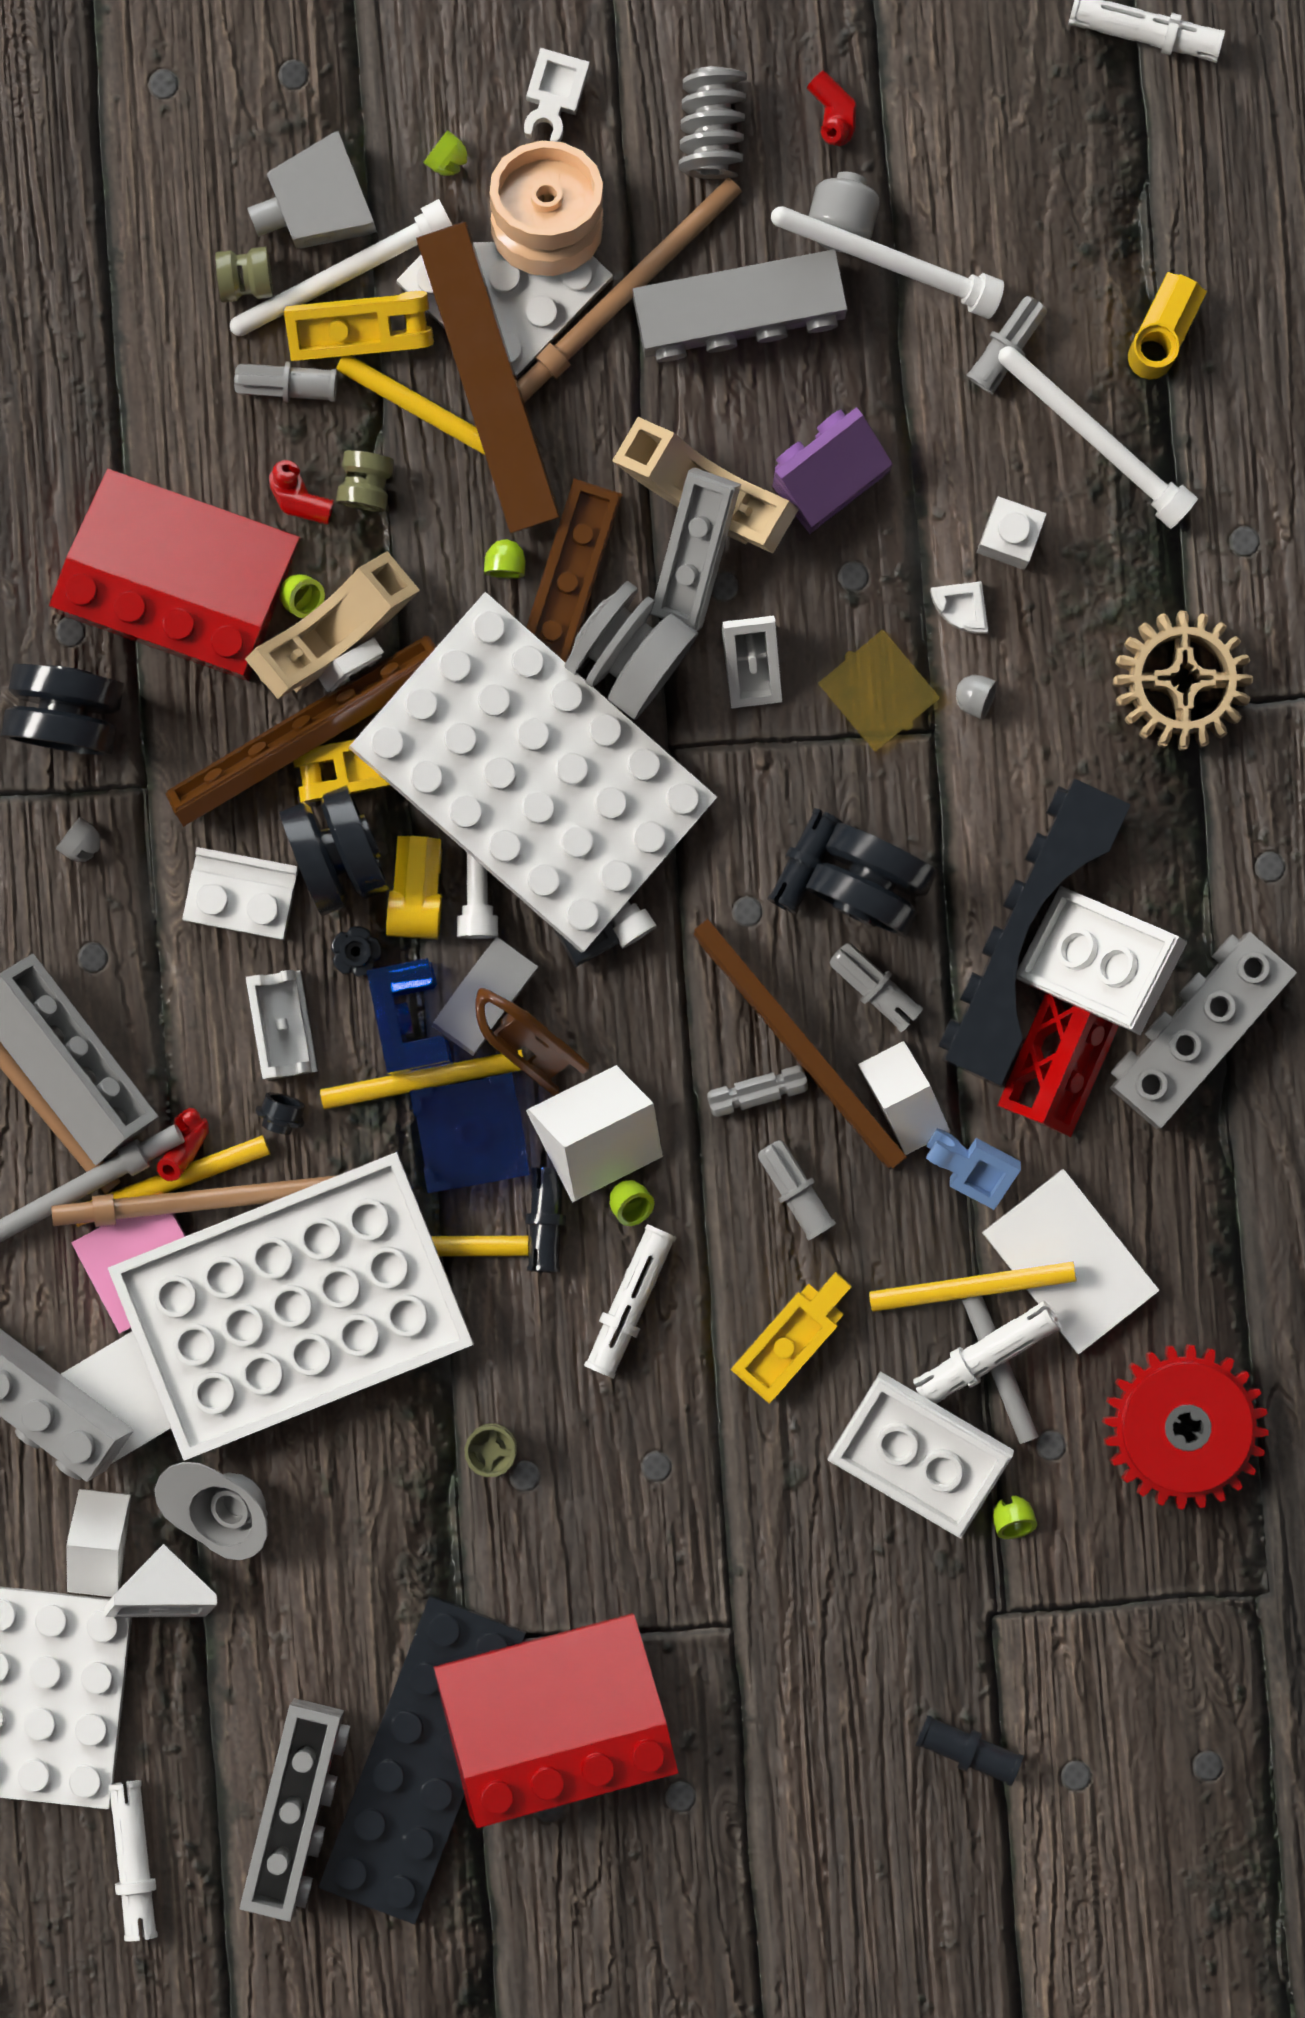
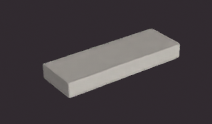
(695, 547)

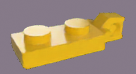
(791, 1338)

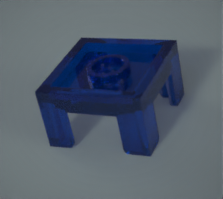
(395, 1018)
(471, 1133)

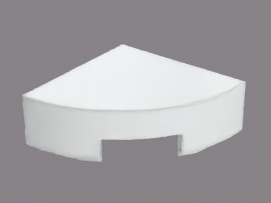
(962, 606)
(350, 663)

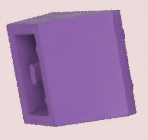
(831, 468)

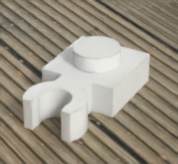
(556, 88)

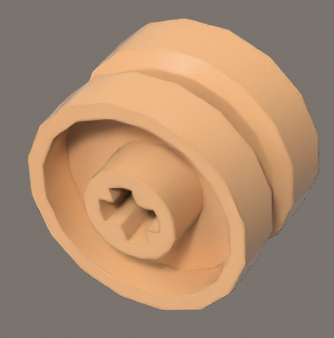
(546, 208)

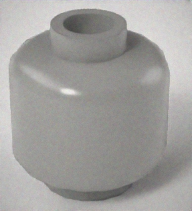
(846, 204)

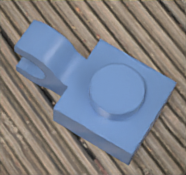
(978, 1171)

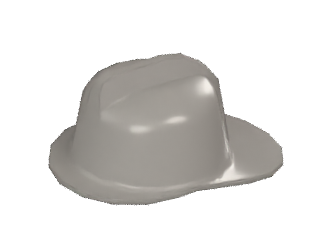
(214, 1508)

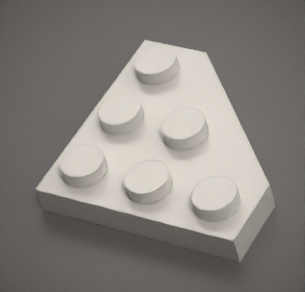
(527, 306)

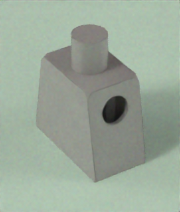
(315, 197)

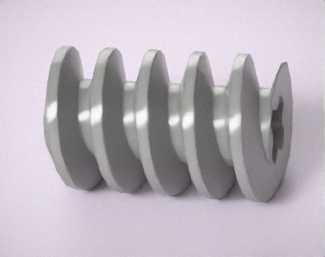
(710, 122)

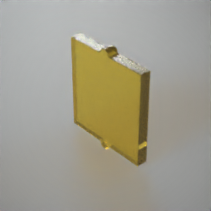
(878, 690)

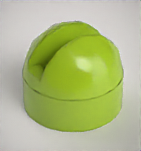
(447, 155)
(505, 560)
(301, 595)
(631, 1202)
(1014, 1518)

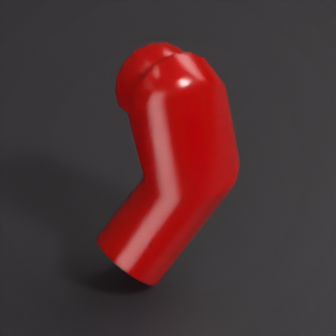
(839, 109)
(293, 496)
(179, 1158)

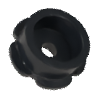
(355, 937)
(281, 1113)

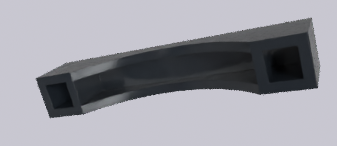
(989, 1028)

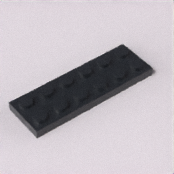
(411, 1774)

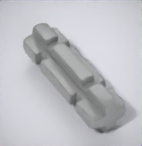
(757, 1091)

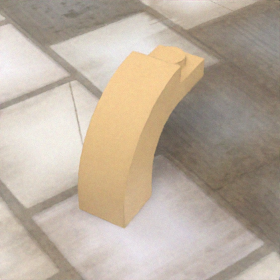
(662, 462)
(335, 627)

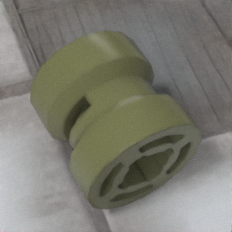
(256, 274)
(365, 481)
(490, 1458)

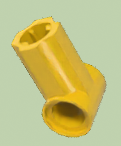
(1166, 324)
(415, 900)

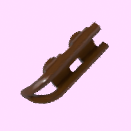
(520, 1030)

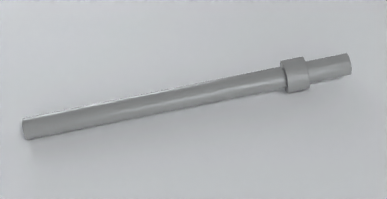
(131, 1159)

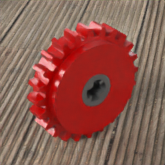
(1204, 1394)

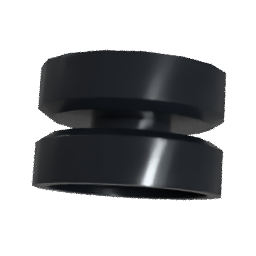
(63, 701)
(337, 849)
(873, 875)

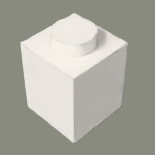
(1011, 533)

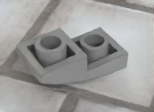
(497, 970)

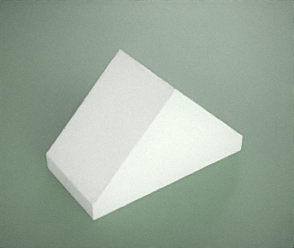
(752, 661)
(904, 1097)
(97, 1542)
(162, 1589)

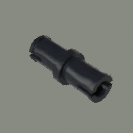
(803, 860)
(545, 1221)
(969, 1750)

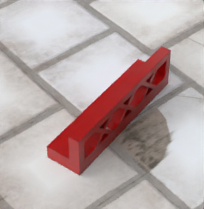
(1065, 1075)

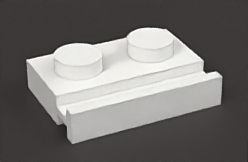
(240, 893)

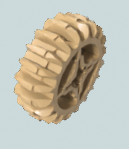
(1208, 679)

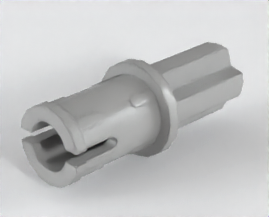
(988, 371)
(286, 382)
(875, 986)
(795, 1189)

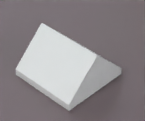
(597, 1131)

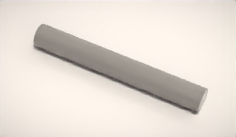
(1002, 1374)

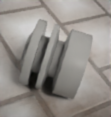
(630, 649)

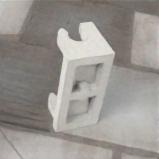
(281, 1024)

